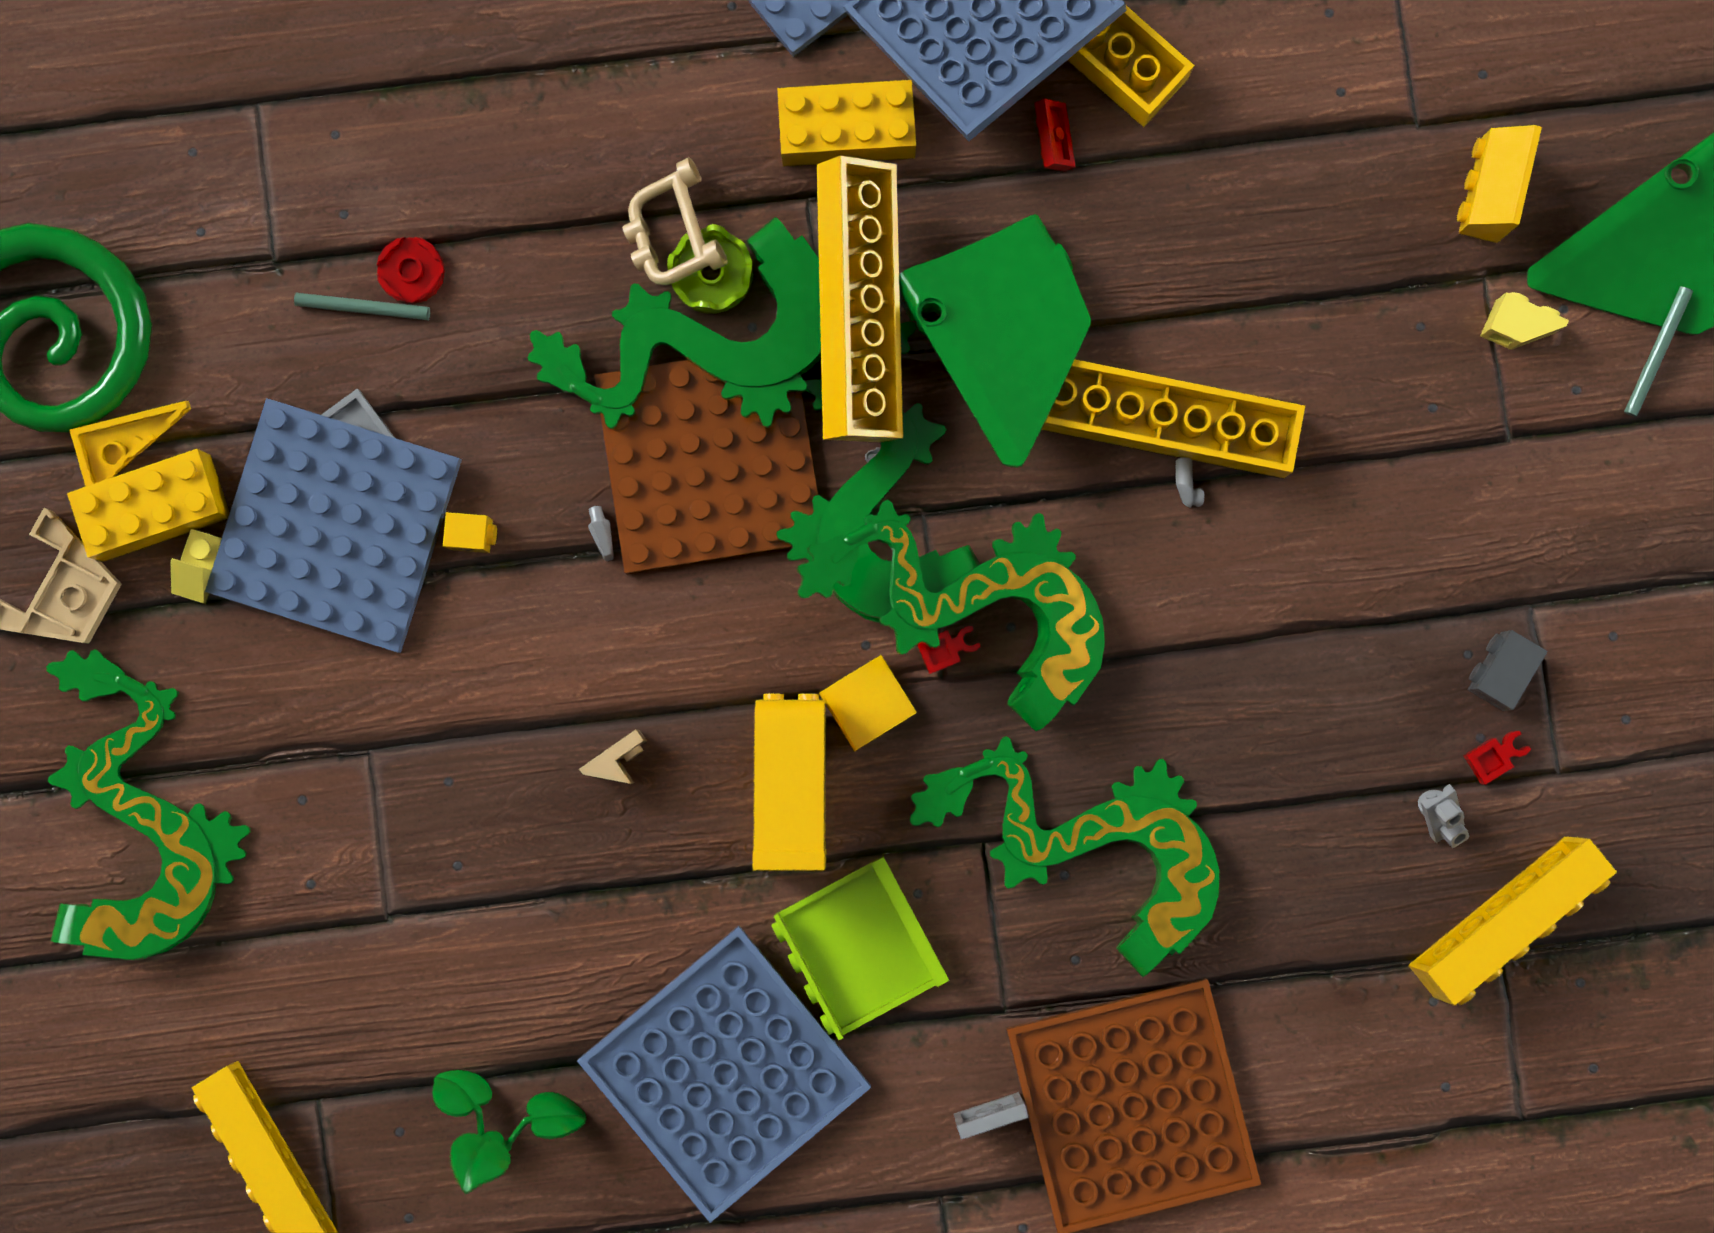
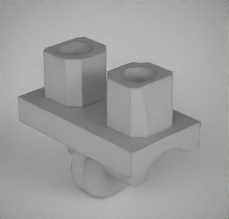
(1443, 816)

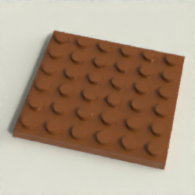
(698, 475)
(1133, 1106)

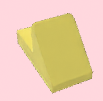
(194, 568)

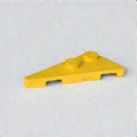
(112, 444)

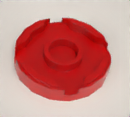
(410, 270)

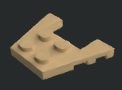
(71, 595)

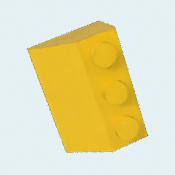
(1498, 182)

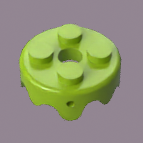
(724, 291)

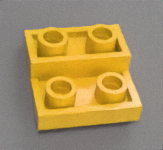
(867, 703)

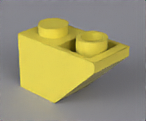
(1519, 322)

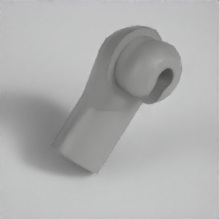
(1184, 483)

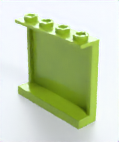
(859, 948)

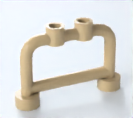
(638, 230)

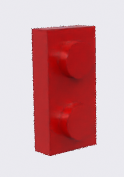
(1054, 135)

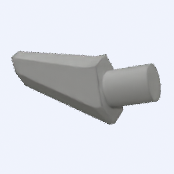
(601, 532)

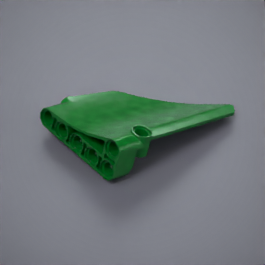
(1644, 250)
(1003, 328)

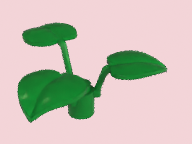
(484, 1155)

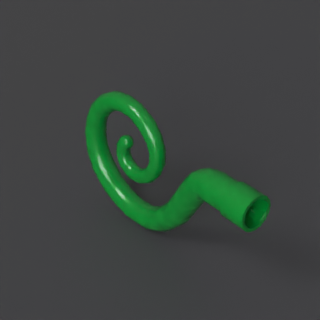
(130, 310)

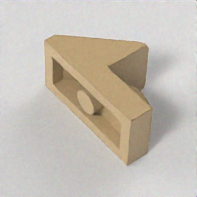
(608, 763)

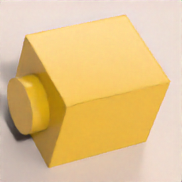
(469, 532)

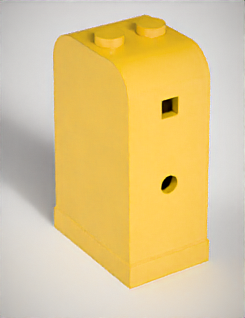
(789, 783)

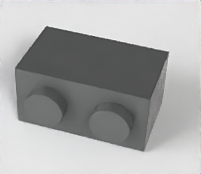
(1506, 669)

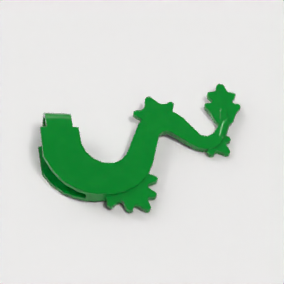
(754, 370)
(858, 497)

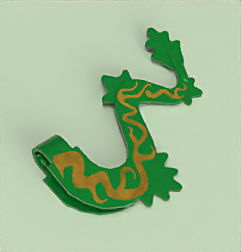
(1028, 569)
(1140, 814)
(190, 845)

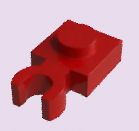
(947, 652)
(1492, 758)

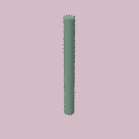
(362, 306)
(1658, 351)

